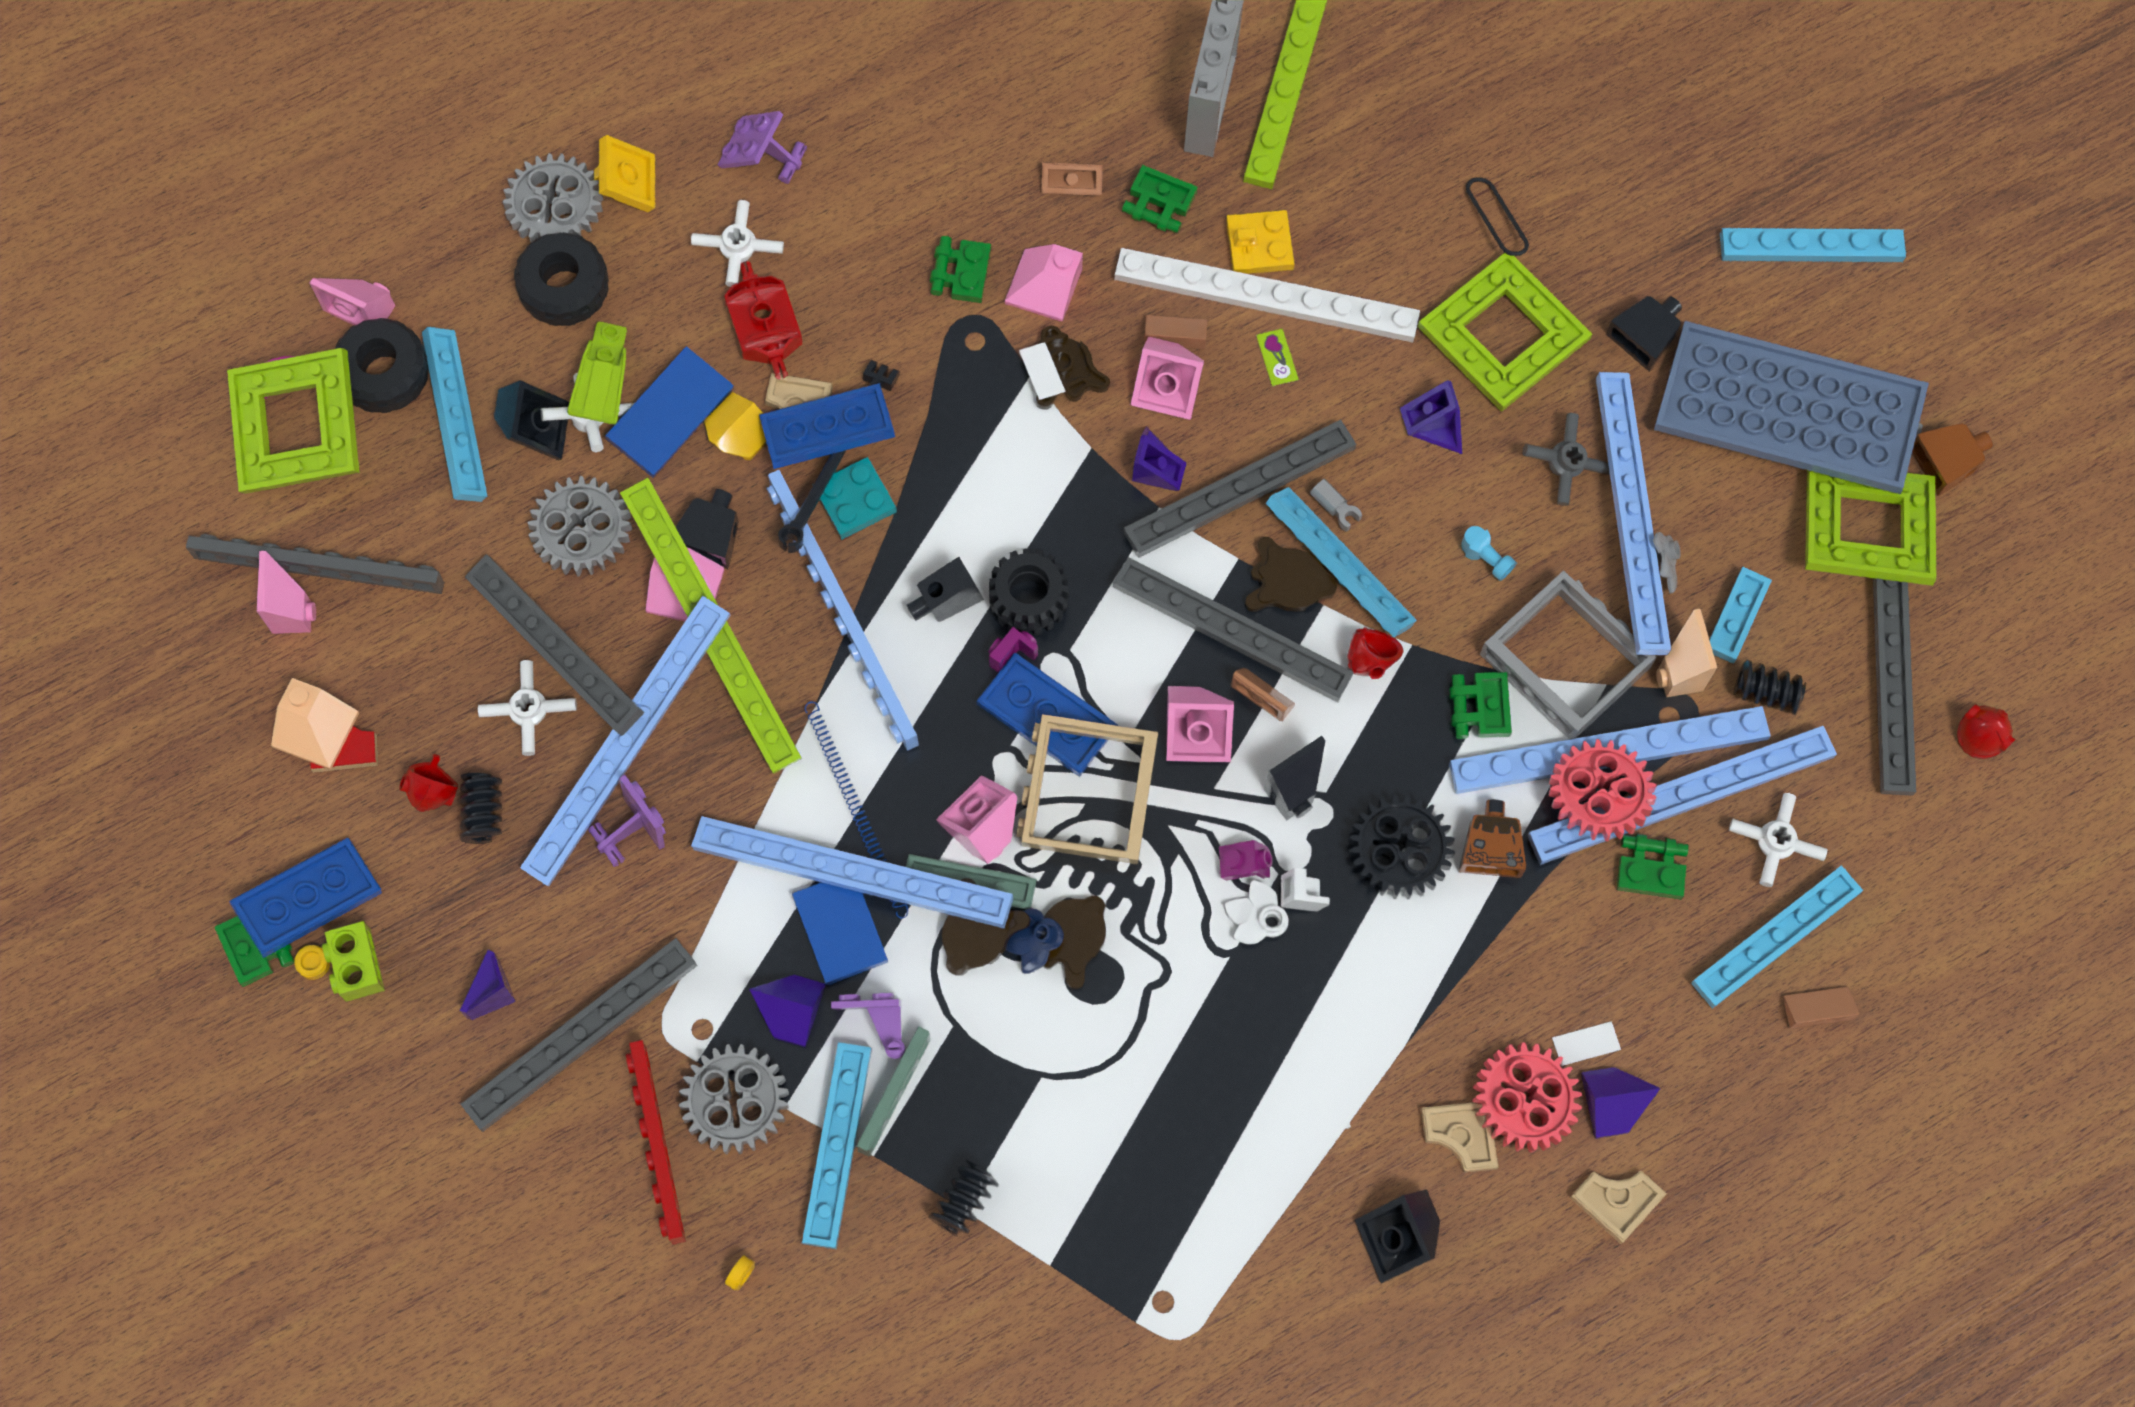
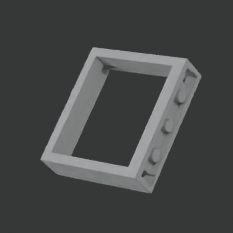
(1213, 76)
(1532, 687)

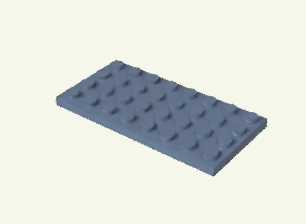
(1792, 407)

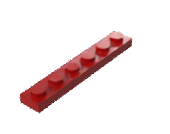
(657, 1157)

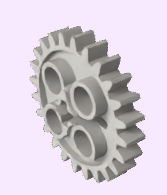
(525, 197)
(599, 543)
(763, 1094)

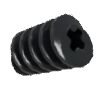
(1770, 686)
(479, 808)
(963, 1199)

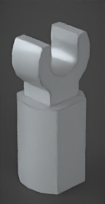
(1335, 504)

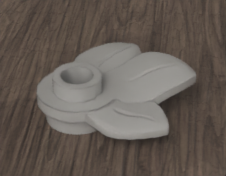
(1667, 555)

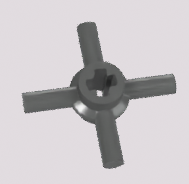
(1567, 459)

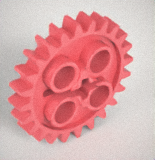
(1620, 811)
(1516, 1124)

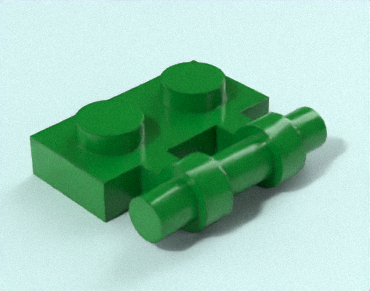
(1163, 191)
(970, 272)
(1491, 703)
(1652, 876)
(244, 955)

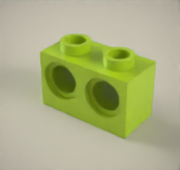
(361, 958)

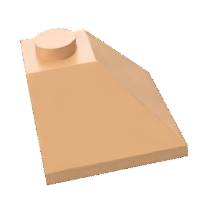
(1689, 662)
(312, 724)

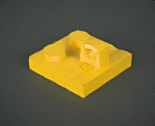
(626, 173)
(1260, 242)

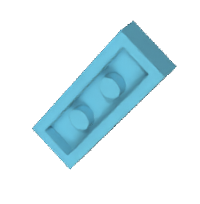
(1738, 614)

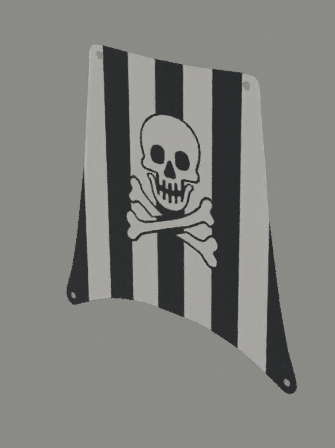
(1192, 1075)

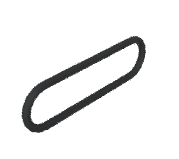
(1507, 211)

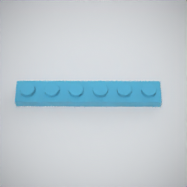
(1812, 245)
(454, 414)
(1341, 562)
(1776, 937)
(837, 1146)

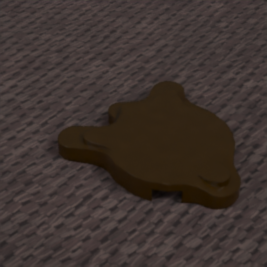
(1073, 366)
(1288, 579)
(1083, 936)
(975, 943)

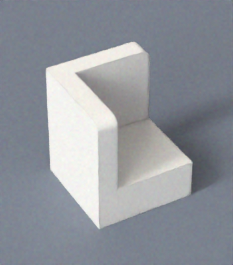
(1301, 891)

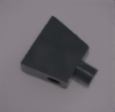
(1646, 329)
(710, 527)
(945, 592)

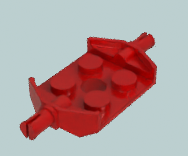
(769, 338)

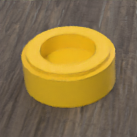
(311, 962)
(740, 1273)

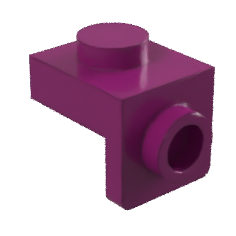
(1004, 648)
(1245, 860)

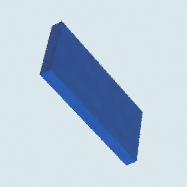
(669, 412)
(827, 426)
(1025, 693)
(305, 897)

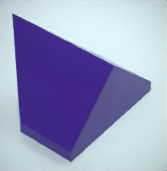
(1435, 417)
(1157, 464)
(489, 989)
(789, 1007)
(1615, 1100)

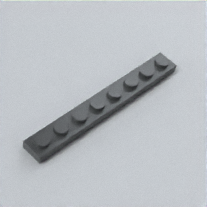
(1239, 488)
(307, 563)
(1233, 629)
(554, 645)
(1894, 688)
(578, 1035)

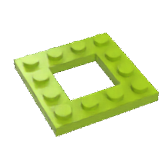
(1511, 278)
(250, 385)
(1911, 563)

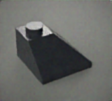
(520, 418)
(1295, 780)
(1400, 1234)

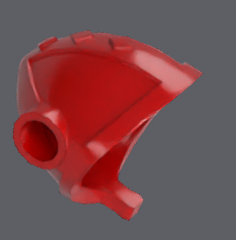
(1372, 652)
(1984, 732)
(428, 785)

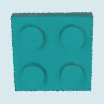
(856, 498)

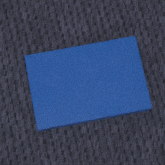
(839, 931)

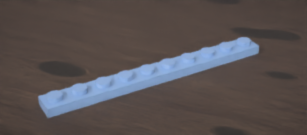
(1633, 514)
(846, 620)
(1650, 742)
(620, 751)
(1699, 789)
(853, 872)

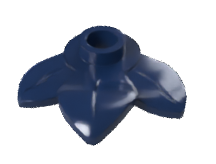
(1031, 941)

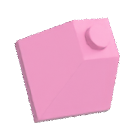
(1045, 280)
(353, 299)
(1167, 378)
(661, 597)
(281, 600)
(1198, 725)
(982, 819)

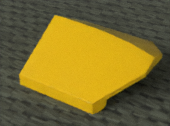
(736, 427)

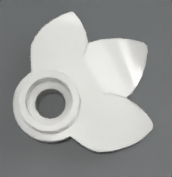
(1253, 911)

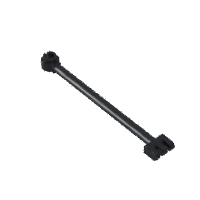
(796, 527)

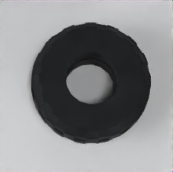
(559, 254)
(402, 381)

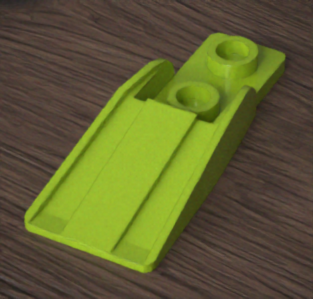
(600, 376)

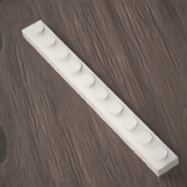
(1267, 295)

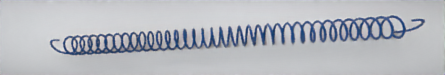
(861, 812)

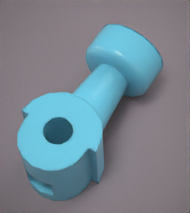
(1477, 546)

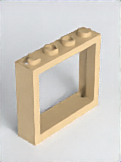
(1036, 767)

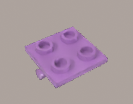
(753, 138)
(643, 817)
(885, 1014)

